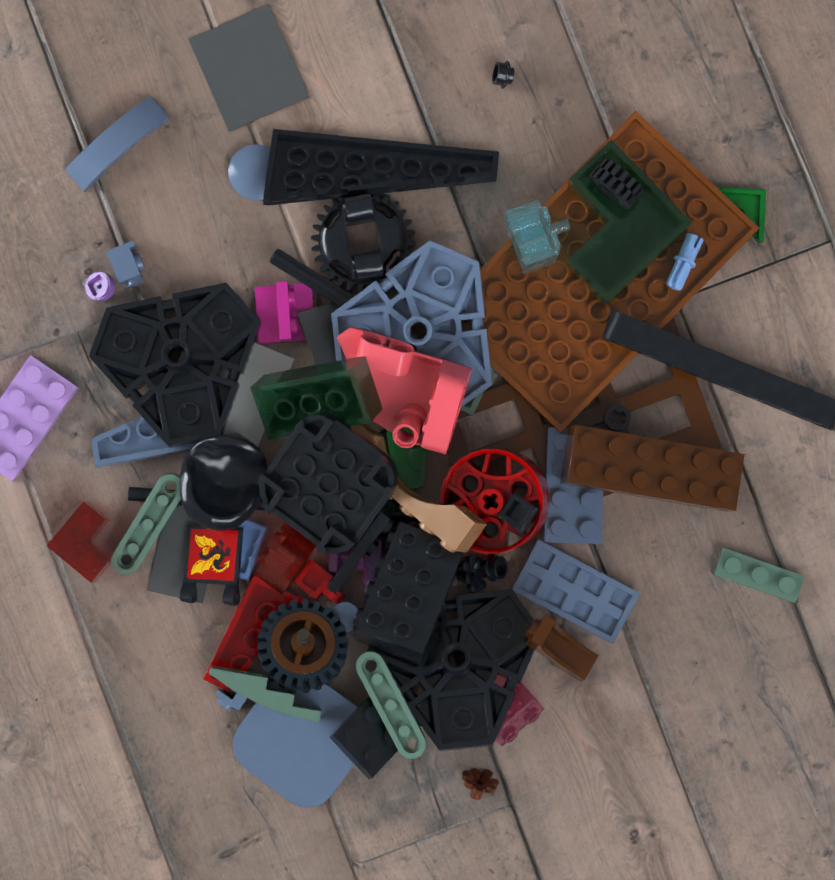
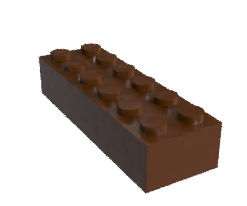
(652, 468)

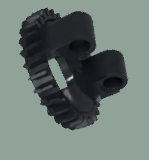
(364, 266)

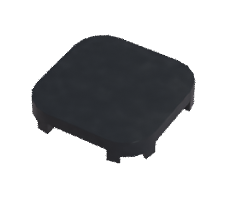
(328, 483)

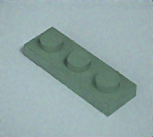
(758, 575)

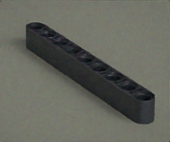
(720, 369)

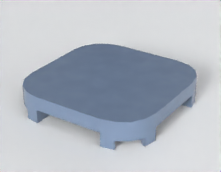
(296, 753)

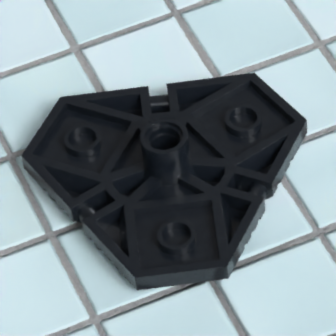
(185, 396)
(463, 702)

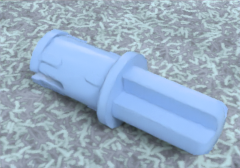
(684, 261)

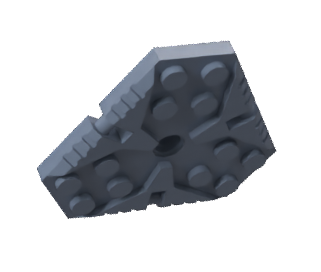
(433, 289)

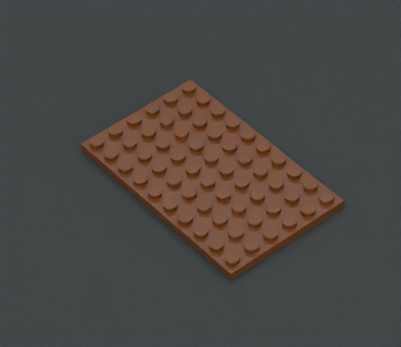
(551, 326)

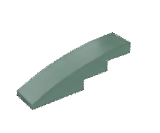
(254, 688)

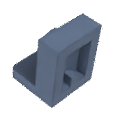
(230, 702)

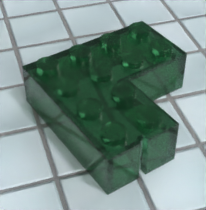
(629, 237)

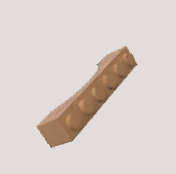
(451, 523)

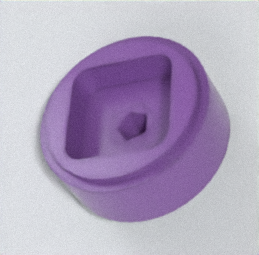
(100, 286)

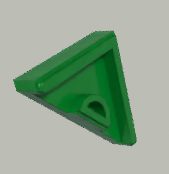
(751, 203)

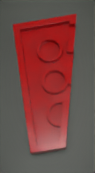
(240, 641)

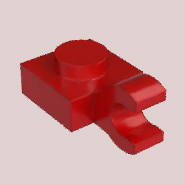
(315, 580)

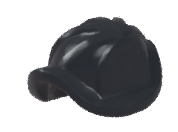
(221, 481)

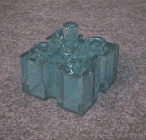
(533, 236)

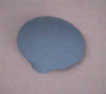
(249, 171)

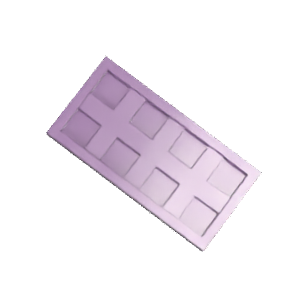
(29, 412)

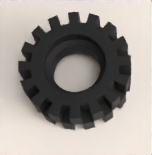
(616, 184)

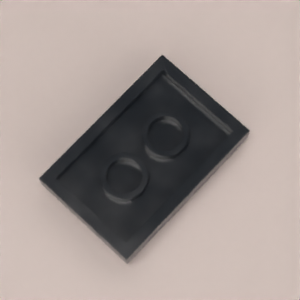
(365, 739)

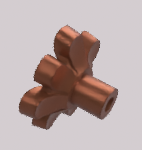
(479, 782)

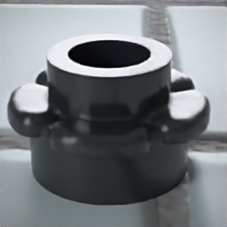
(502, 74)
(494, 567)

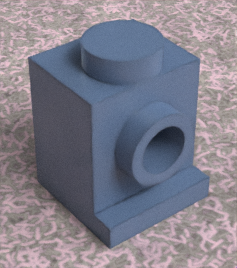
(126, 264)

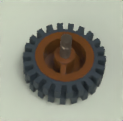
(302, 646)

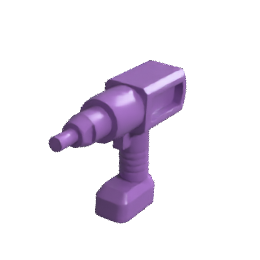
(366, 563)

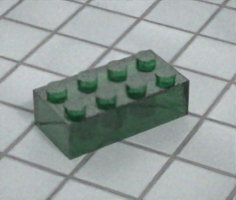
(335, 387)

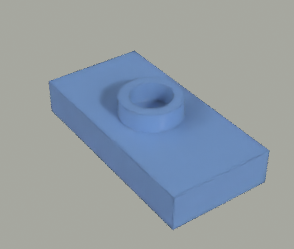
(252, 542)

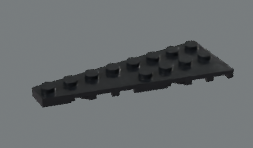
(336, 166)

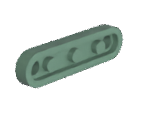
(147, 525)
(391, 705)

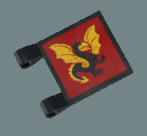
(212, 559)

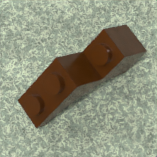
(564, 651)

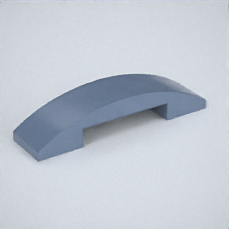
(115, 142)

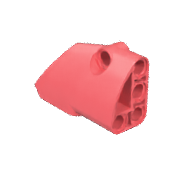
(412, 388)

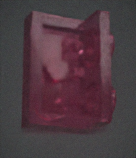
(523, 711)

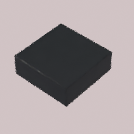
(518, 513)

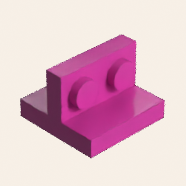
(278, 311)

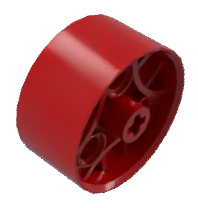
(503, 486)

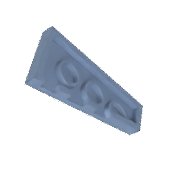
(131, 443)

